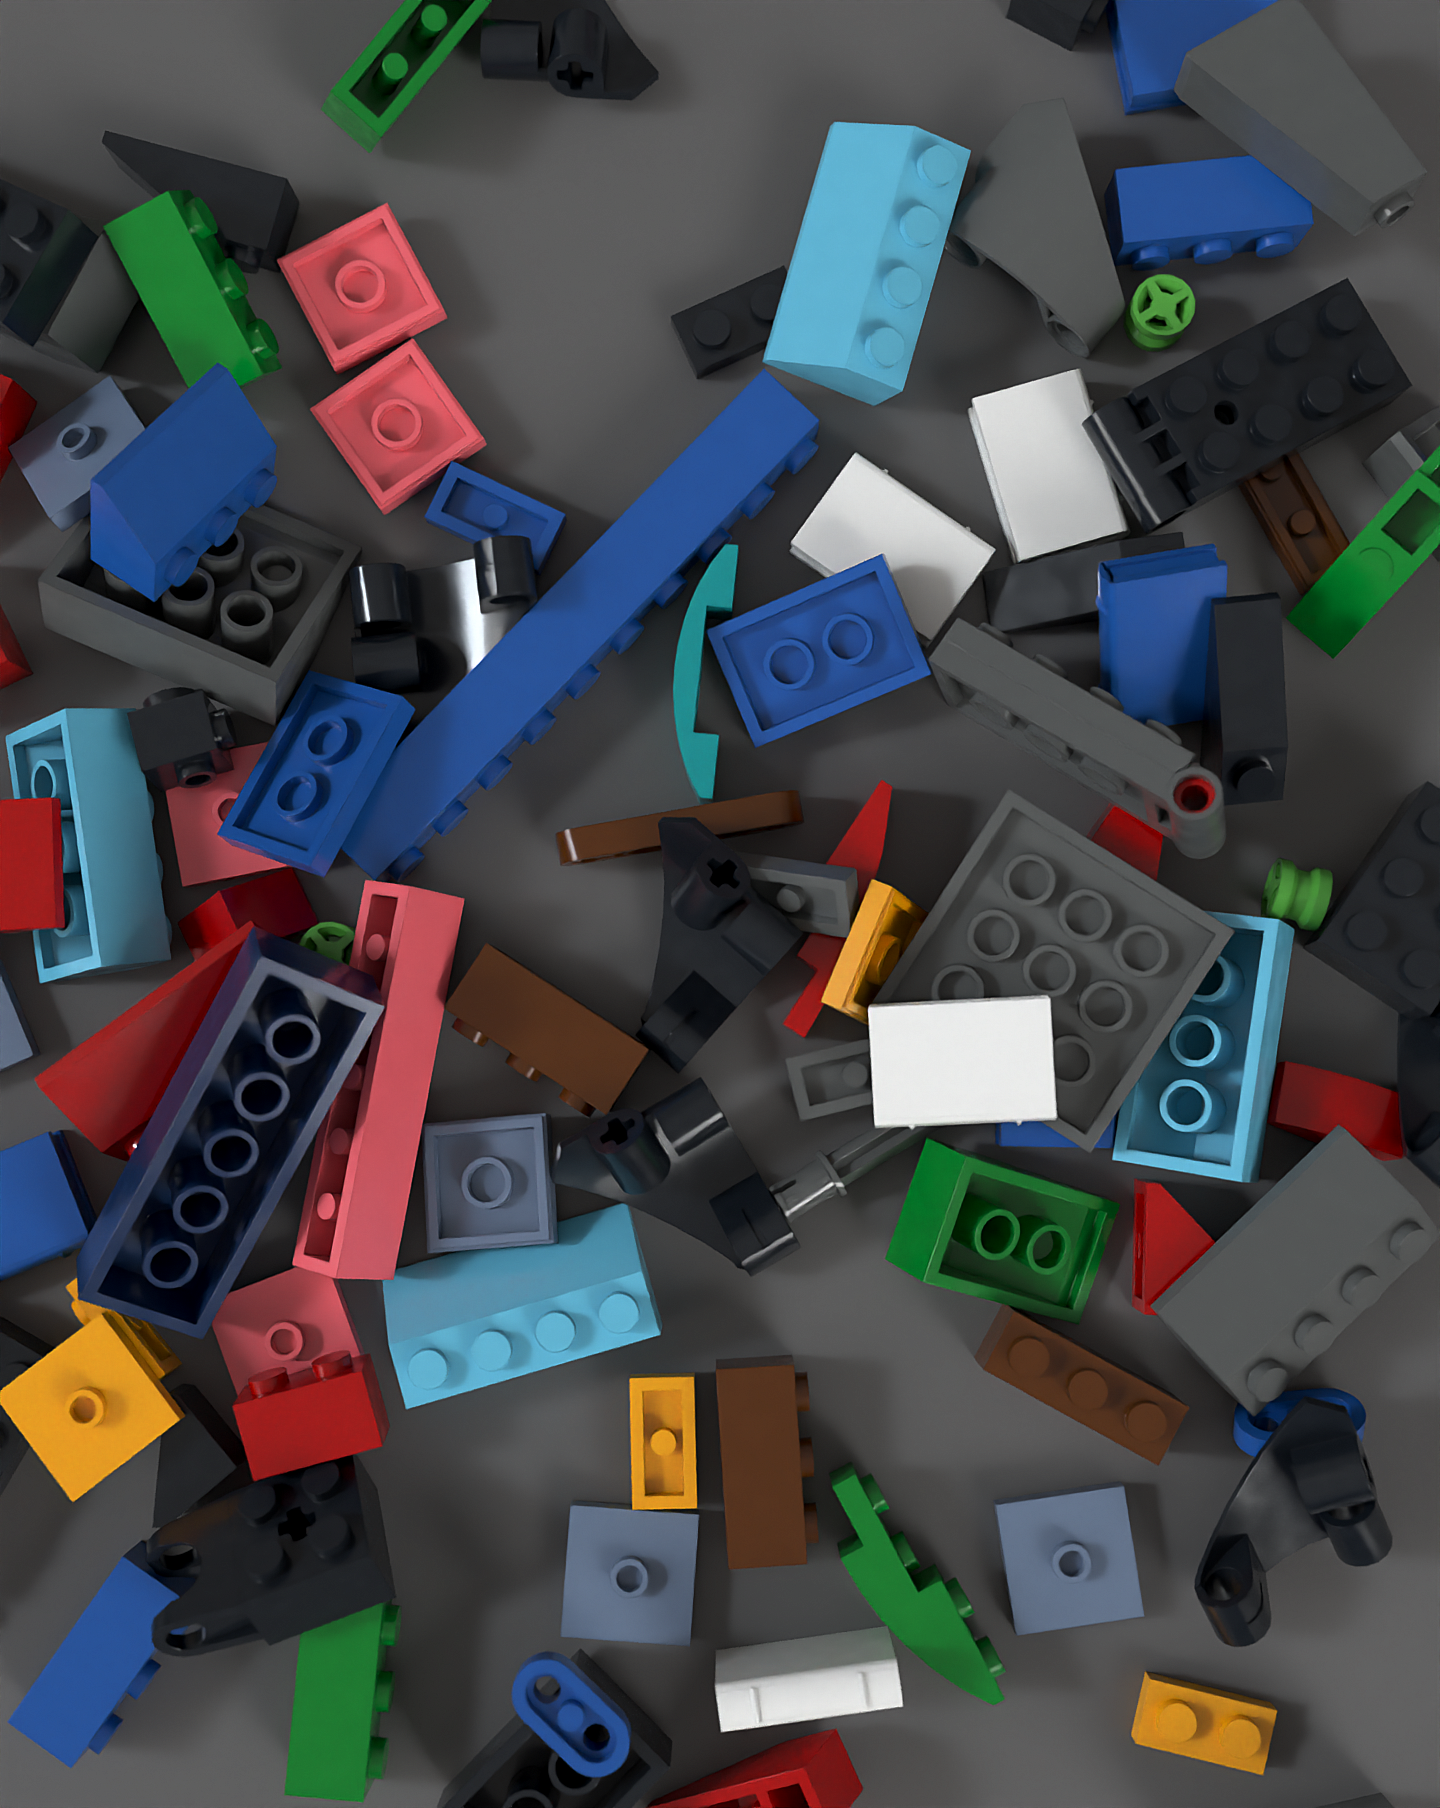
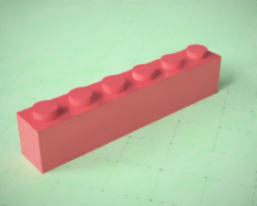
(375, 1123)

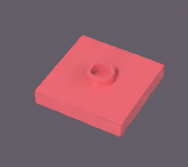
(362, 288)
(398, 426)
(197, 818)
(283, 1324)

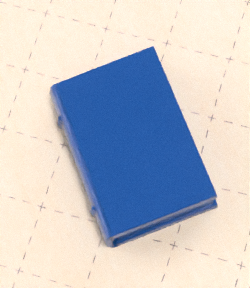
(1153, 38)
(1158, 631)
(41, 1204)

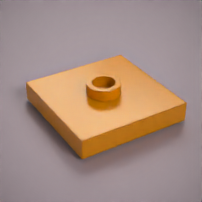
(872, 949)
(89, 1405)

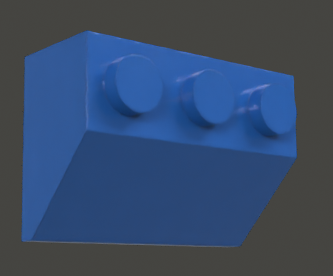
(181, 486)

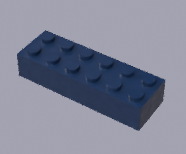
(228, 1134)

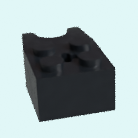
(274, 1559)

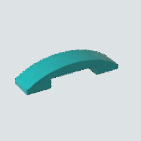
(714, 601)

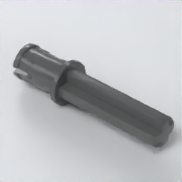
(834, 1171)

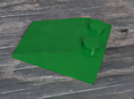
(1001, 1232)

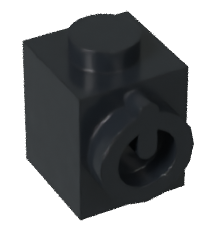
(182, 738)

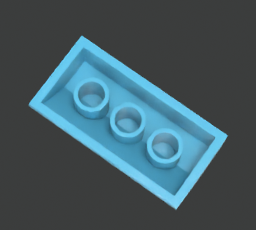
(866, 258)
(107, 843)
(1211, 1079)
(518, 1308)

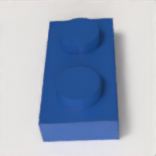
(482, 508)

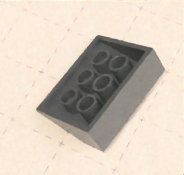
(234, 628)

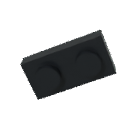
(730, 323)

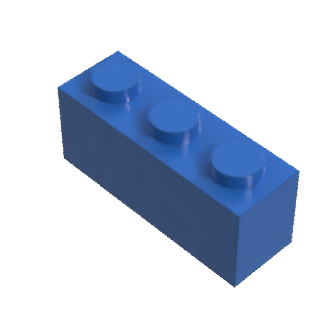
(1202, 212)
(99, 1662)

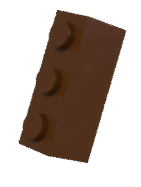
(545, 1031)
(1081, 1383)
(764, 1461)

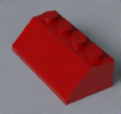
(124, 1069)

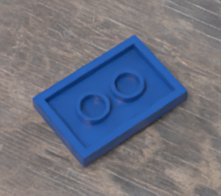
(819, 651)
(316, 772)

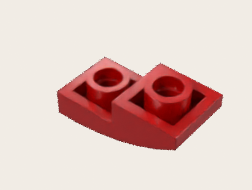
(1317, 1100)

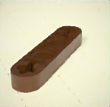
(642, 836)

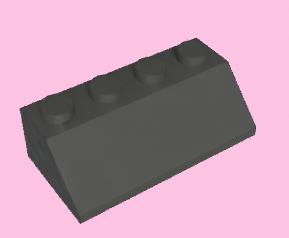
(1296, 1270)

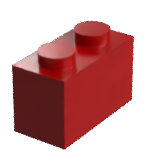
(311, 1414)

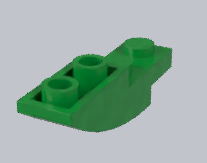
(1374, 563)
(916, 1608)

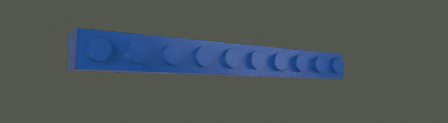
(578, 624)

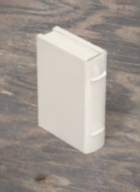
(1045, 469)
(877, 515)
(962, 1061)
(806, 1679)

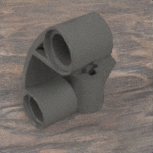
(1042, 225)

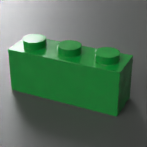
(398, 65)
(193, 289)
(340, 1704)

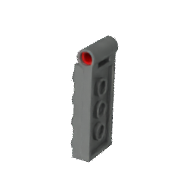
(1081, 735)

